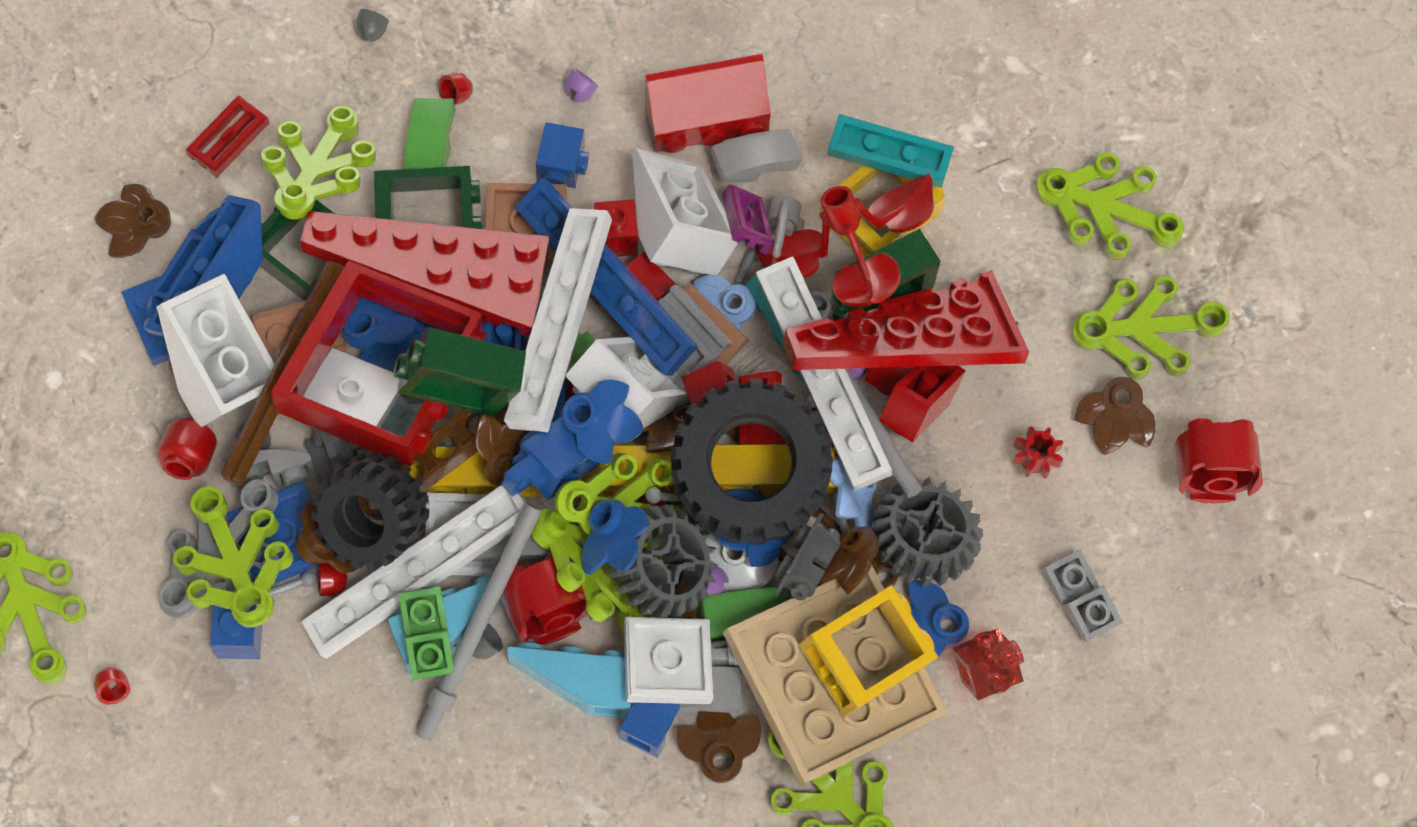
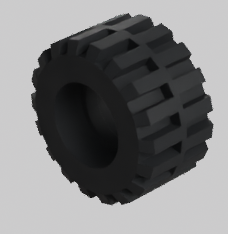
(348, 528)

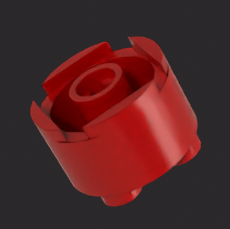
(1218, 460)
(540, 605)

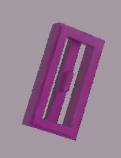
(741, 218)

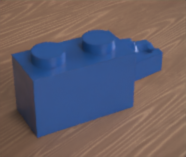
(548, 459)

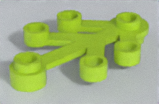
(298, 196)
(1104, 204)
(1144, 327)
(596, 484)
(561, 538)
(235, 562)
(23, 599)
(836, 795)

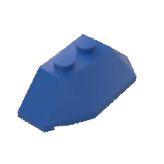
(220, 244)

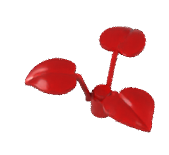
(877, 277)

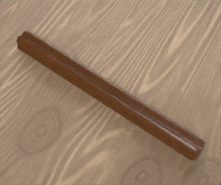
(264, 412)

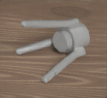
(782, 220)

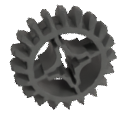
(950, 530)
(677, 543)

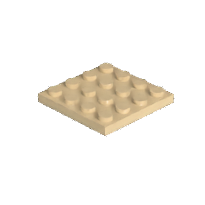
(796, 702)

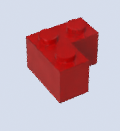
(915, 395)

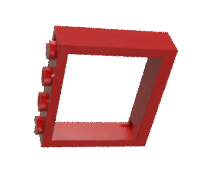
(298, 374)

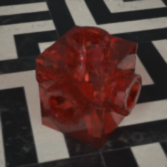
(989, 663)

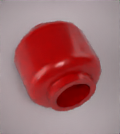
(186, 448)

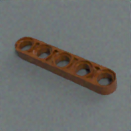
(435, 468)

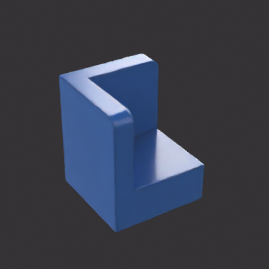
(648, 725)

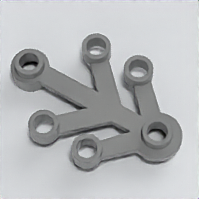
(178, 584)

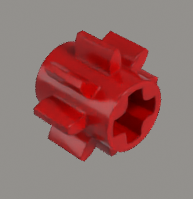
(1042, 442)

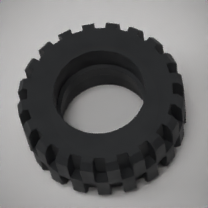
(741, 405)

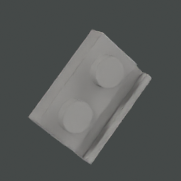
(698, 326)

